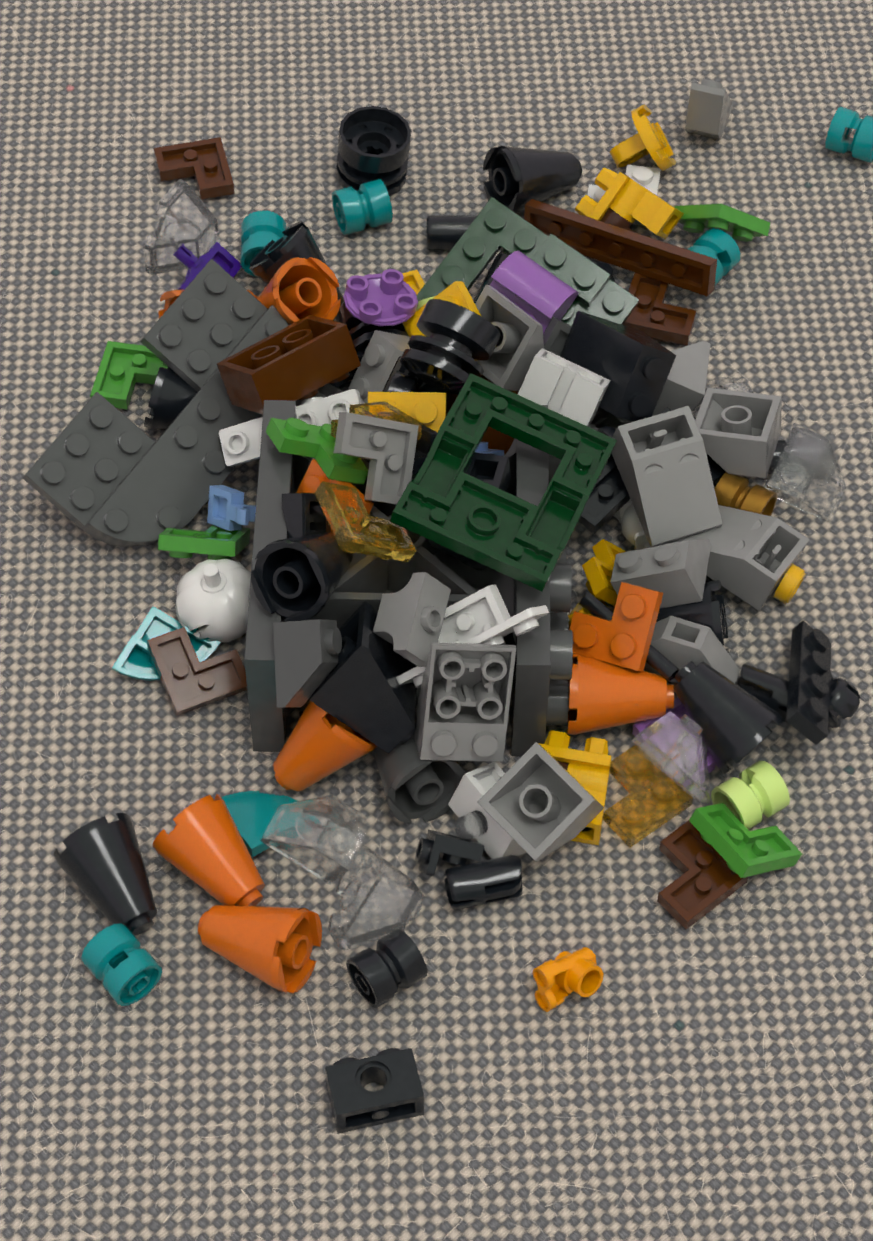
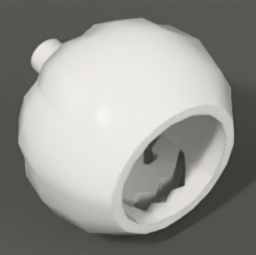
(214, 600)

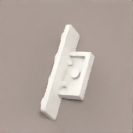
(243, 441)
(479, 620)

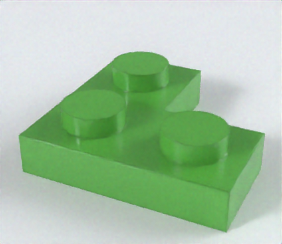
(722, 217)
(121, 369)
(315, 441)
(214, 541)
(744, 850)

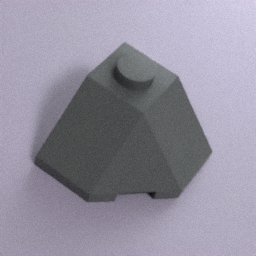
(303, 658)

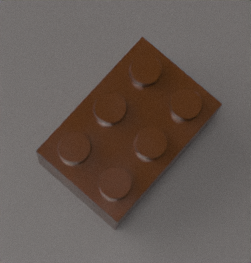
(290, 363)

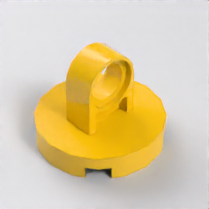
(647, 141)

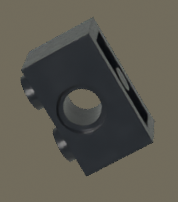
(359, 1108)

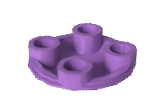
(380, 298)

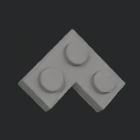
(387, 445)

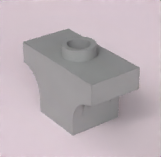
(413, 617)

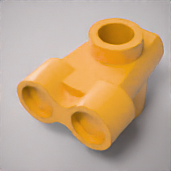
(567, 974)

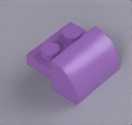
(533, 288)

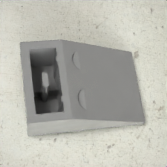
(667, 476)
(751, 553)
(465, 702)

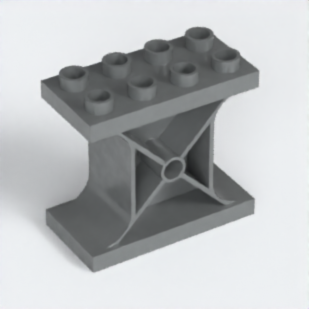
(541, 656)

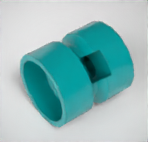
(839, 132)
(366, 206)
(257, 232)
(720, 246)
(121, 964)

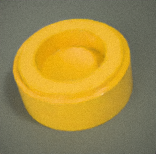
(789, 584)

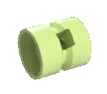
(754, 793)

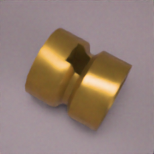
(735, 493)

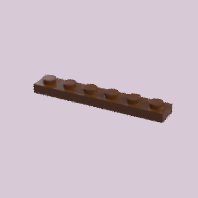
(625, 248)

